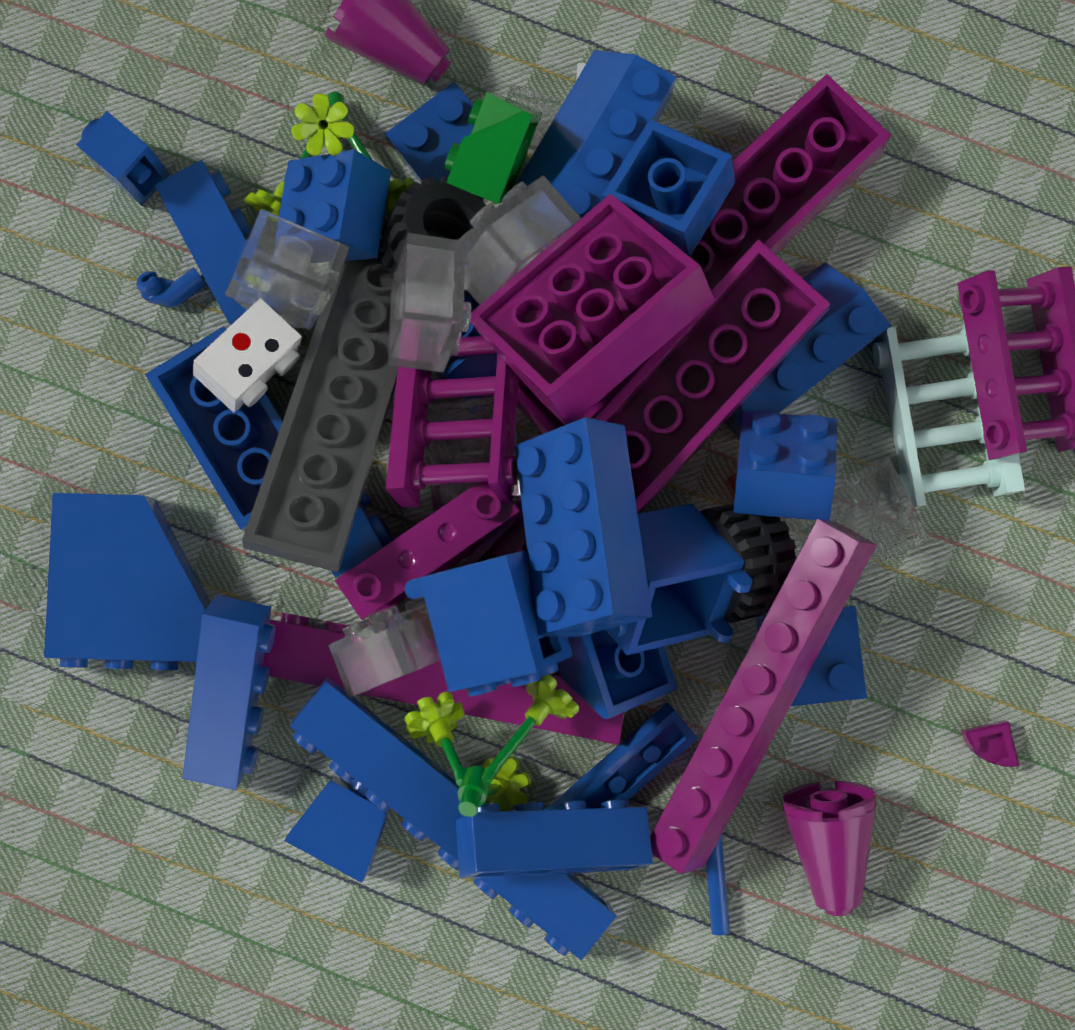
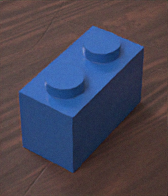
(122, 157)

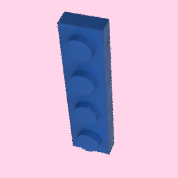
(632, 761)

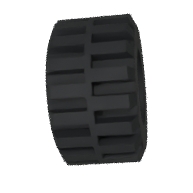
(425, 208)
(767, 556)

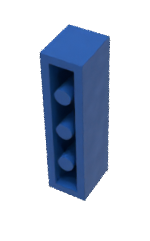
(208, 227)
(227, 692)
(553, 840)

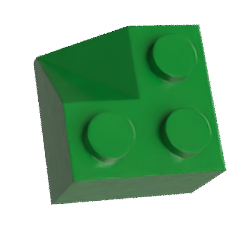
(495, 151)

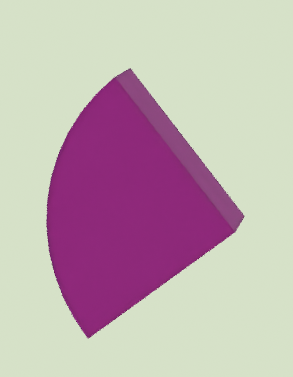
(992, 743)

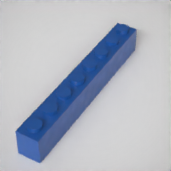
(427, 799)

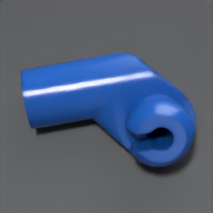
(167, 291)

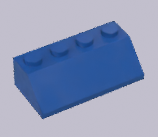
(599, 126)
(835, 338)

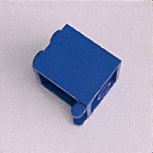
(688, 581)
(488, 625)

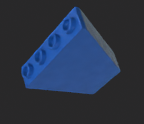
(119, 585)

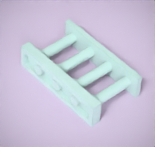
(1001, 475)

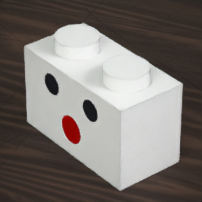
(248, 356)

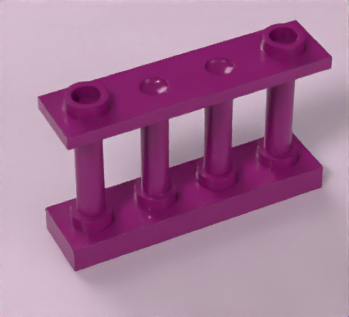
(989, 347)
(413, 431)
(425, 549)

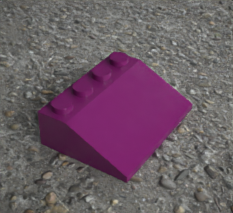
(592, 308)

